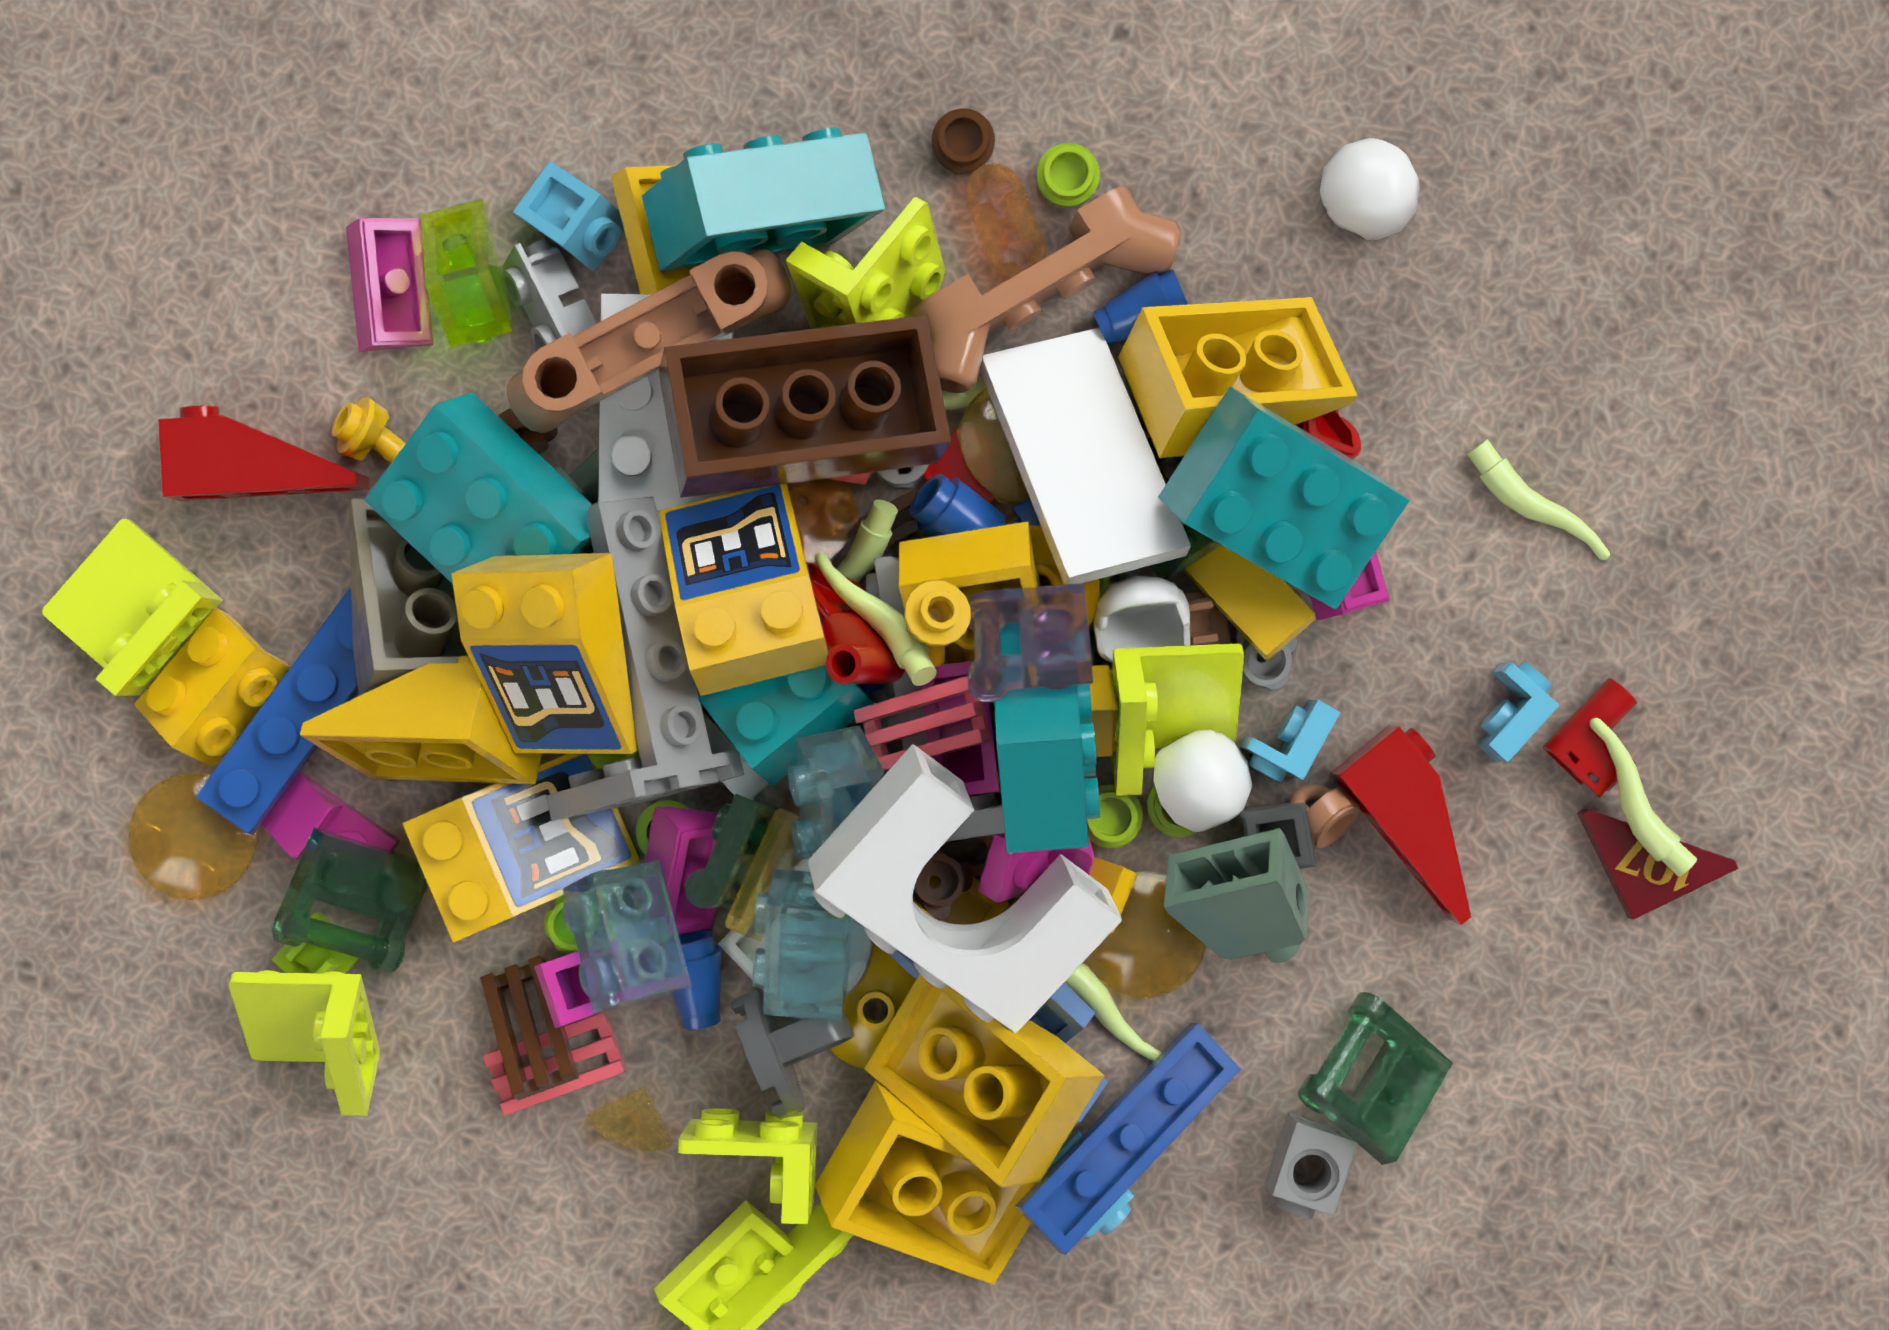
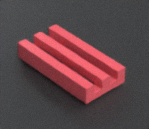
(973, 710)
(606, 1044)

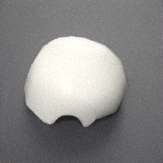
(1370, 188)
(1141, 614)
(1202, 780)

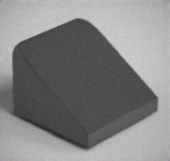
(1293, 822)

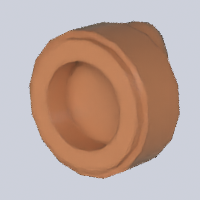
(1331, 813)

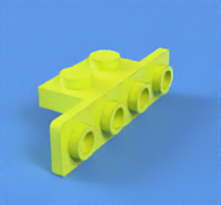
(747, 1269)

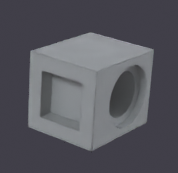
(1303, 1138)

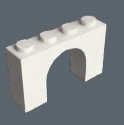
(997, 965)

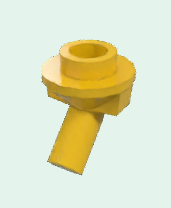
(362, 428)
(937, 616)

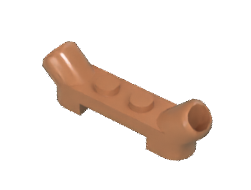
(1105, 233)
(630, 344)

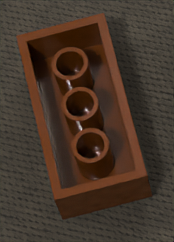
(803, 405)

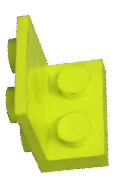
(885, 284)
(130, 608)
(1167, 696)
(312, 1021)
(786, 1139)

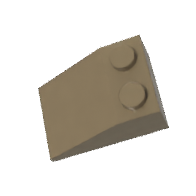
(399, 603)

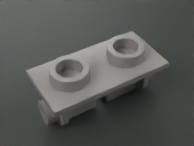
(538, 285)

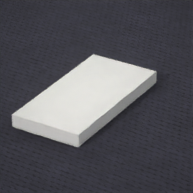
(1083, 456)

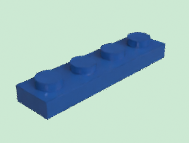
(271, 746)
(1127, 1138)

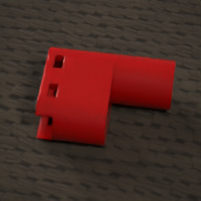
(857, 652)
(1583, 746)

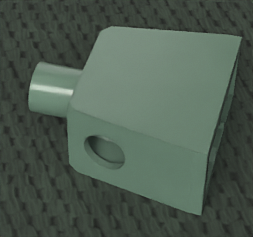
(1241, 896)

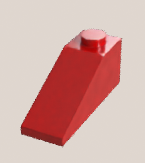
(223, 458)
(1409, 810)

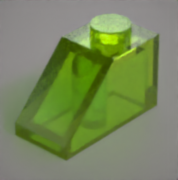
(464, 274)

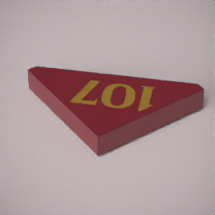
(1636, 876)

